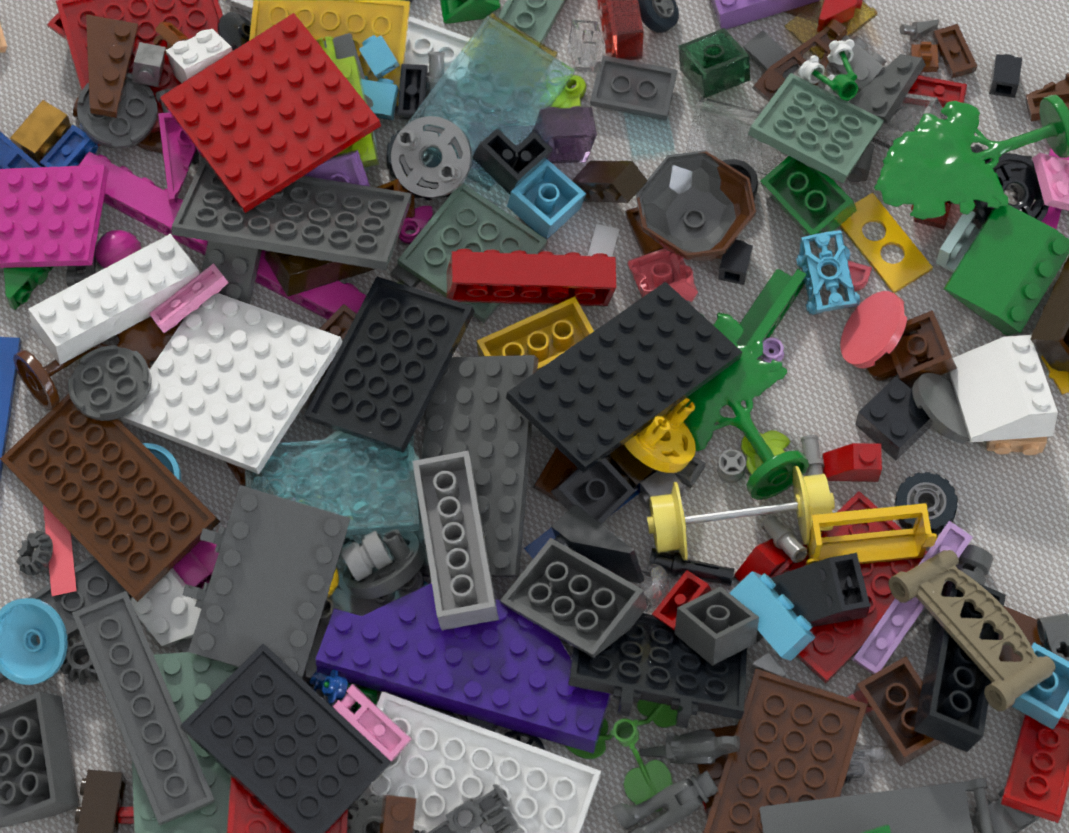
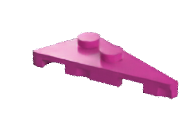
(177, 154)

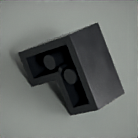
(508, 162)

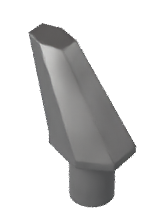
(918, 29)

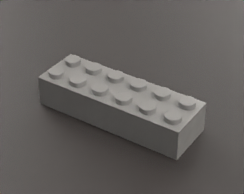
(455, 540)

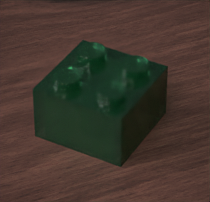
(714, 63)

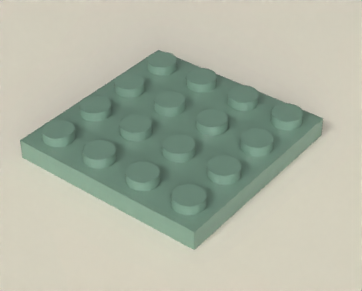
(816, 127)
(466, 223)

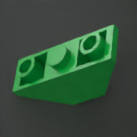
(22, 281)

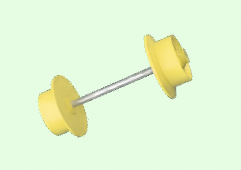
(669, 522)

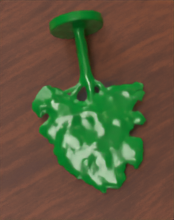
(938, 162)
(737, 383)

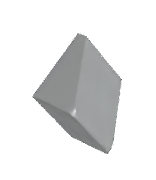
(768, 664)

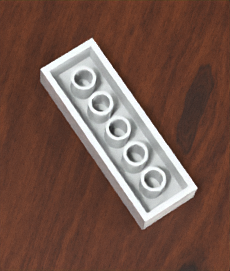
(111, 299)

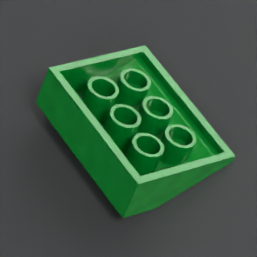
(1008, 268)

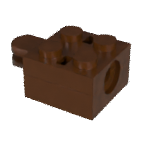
(918, 352)

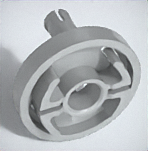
(414, 141)

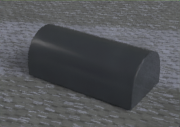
(412, 89)

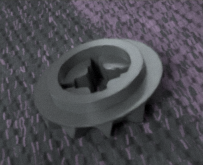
(41, 556)

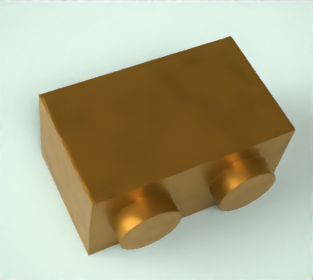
(41, 130)

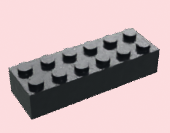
(953, 686)

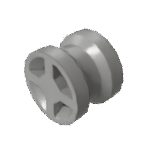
(733, 459)

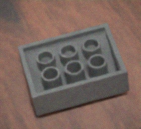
(575, 598)
(34, 760)

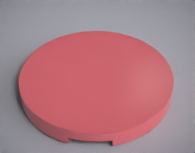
(873, 329)

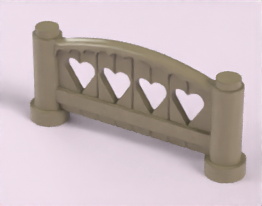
(1007, 678)

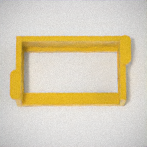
(877, 545)

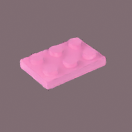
(1053, 180)

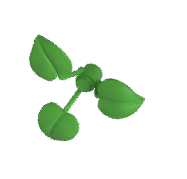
(649, 778)

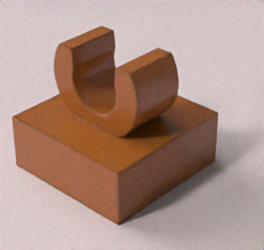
(168, 33)
(929, 53)

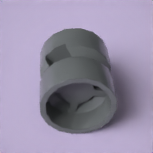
(975, 563)

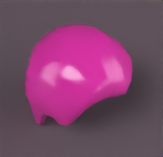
(115, 246)

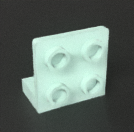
(958, 242)

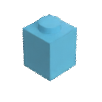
(378, 56)

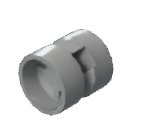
(365, 556)

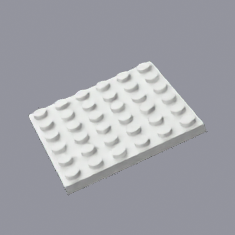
(234, 380)

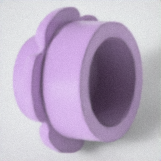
(774, 344)

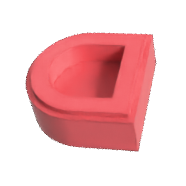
(859, 275)

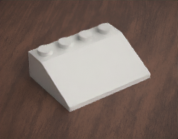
(1004, 391)

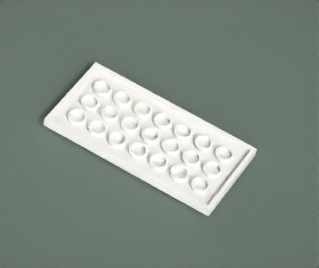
(462, 761)

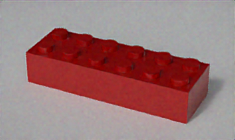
(530, 277)

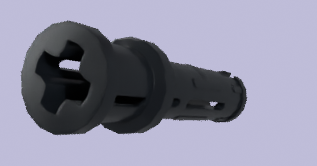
(677, 566)

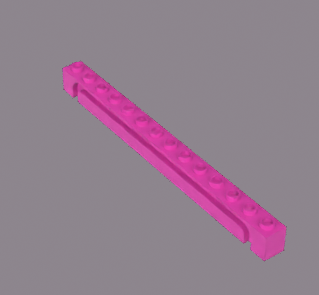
(151, 206)

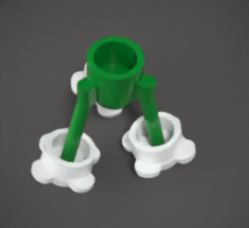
(840, 85)

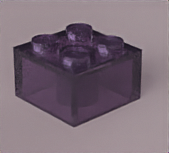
(567, 132)

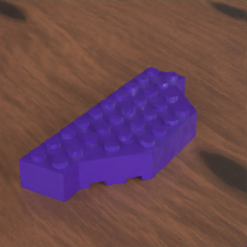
(486, 670)

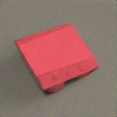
(661, 267)

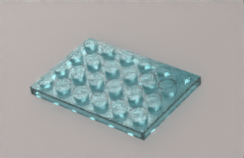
(494, 85)
(345, 478)

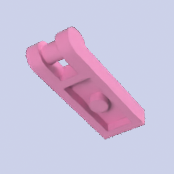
(373, 723)

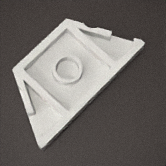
(167, 611)

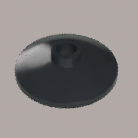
(234, 29)

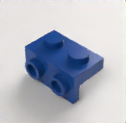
(70, 149)

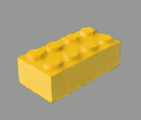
(540, 335)

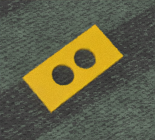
(894, 275)

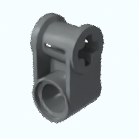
(1055, 634)

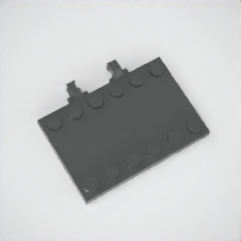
(267, 580)

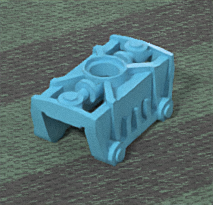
(816, 279)

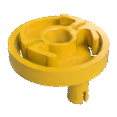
(666, 441)

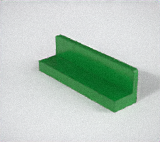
(771, 306)

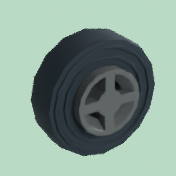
(659, 14)

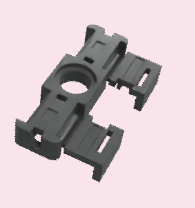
(491, 810)

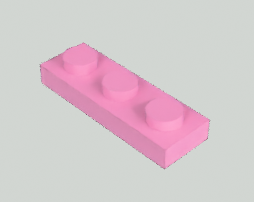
(188, 298)

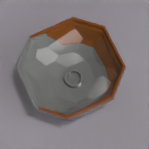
(695, 205)

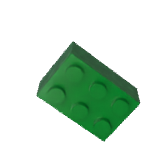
(808, 197)

